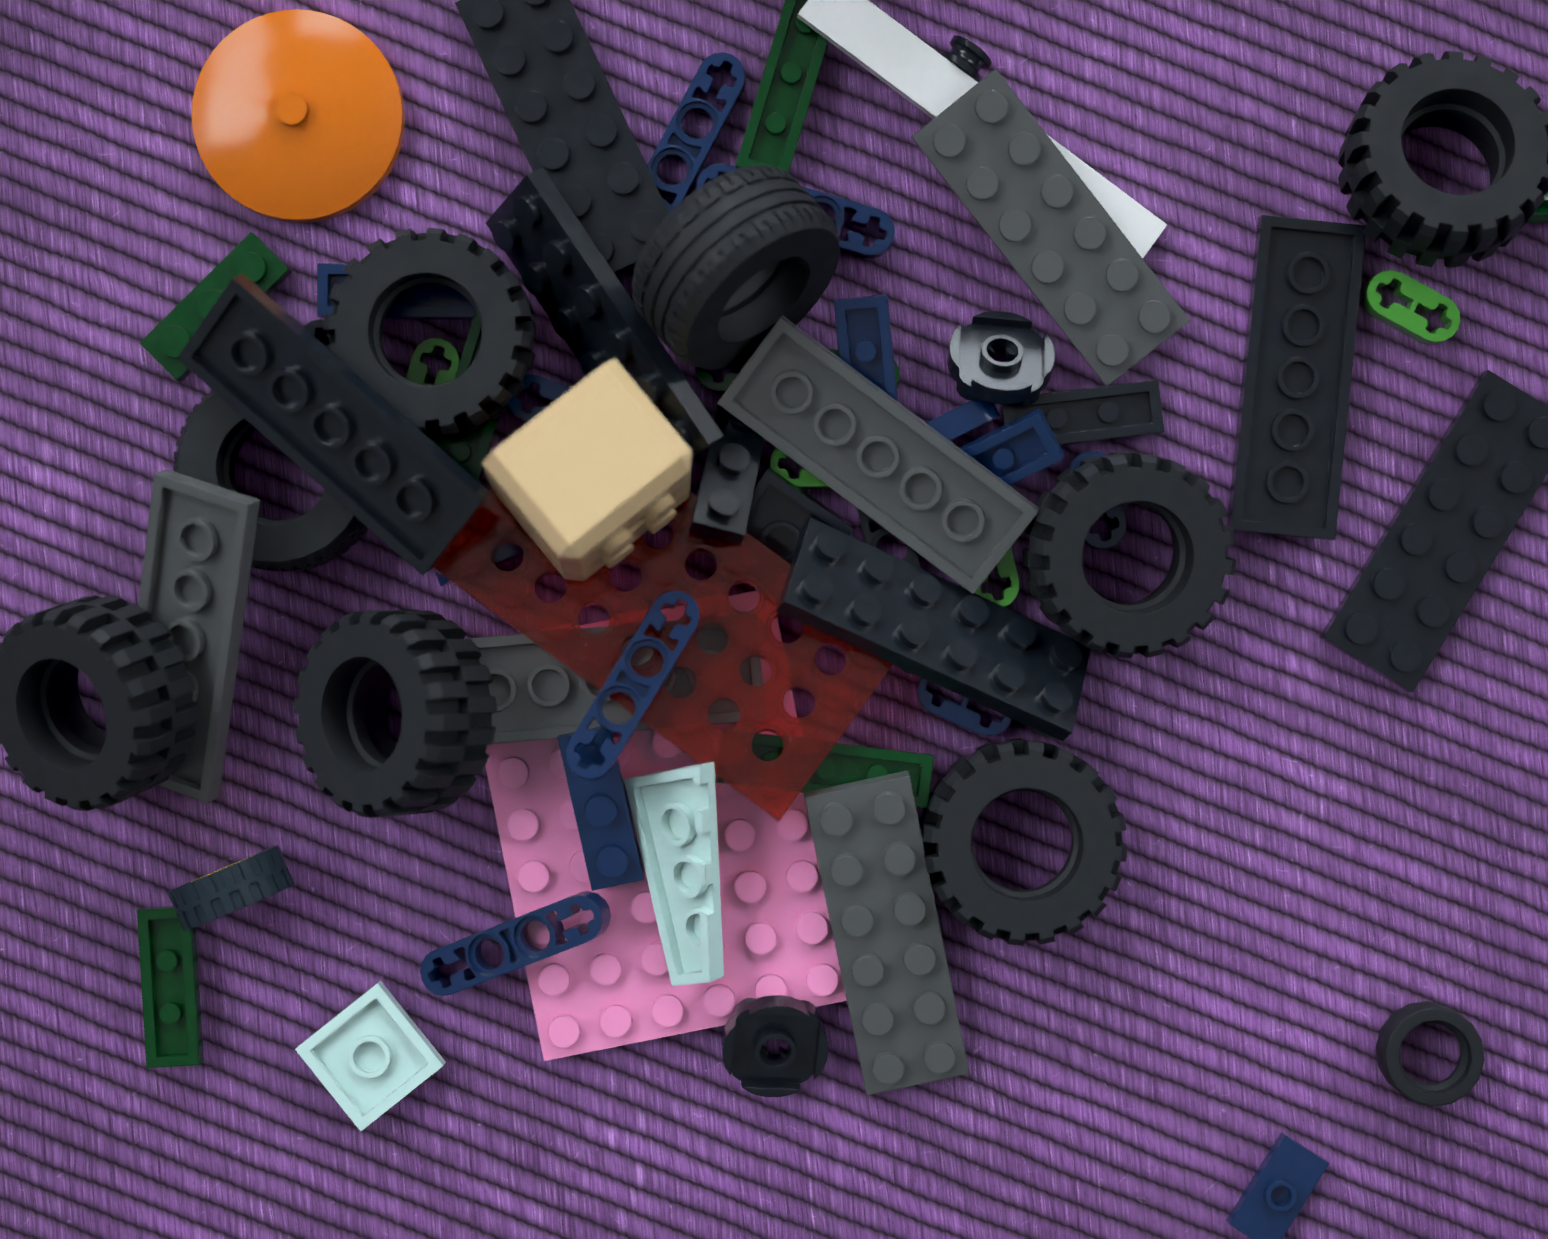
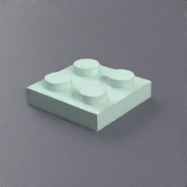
(370, 1056)

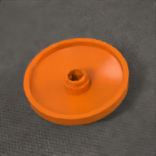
(298, 116)

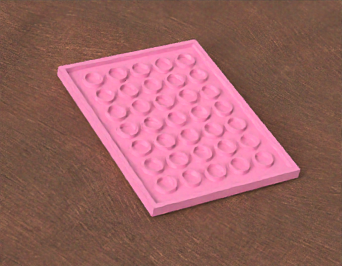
(619, 983)

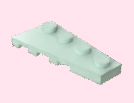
(680, 856)

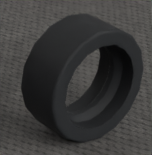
(1463, 1076)

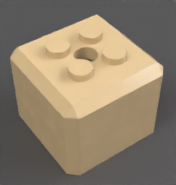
(592, 473)

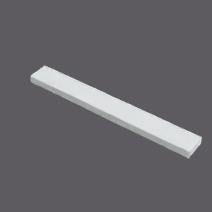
(936, 83)

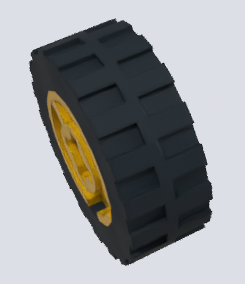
(230, 888)

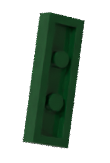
(176, 329)
(169, 989)

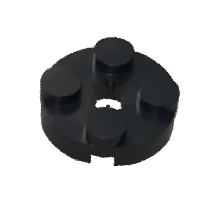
(998, 382)
(769, 1019)

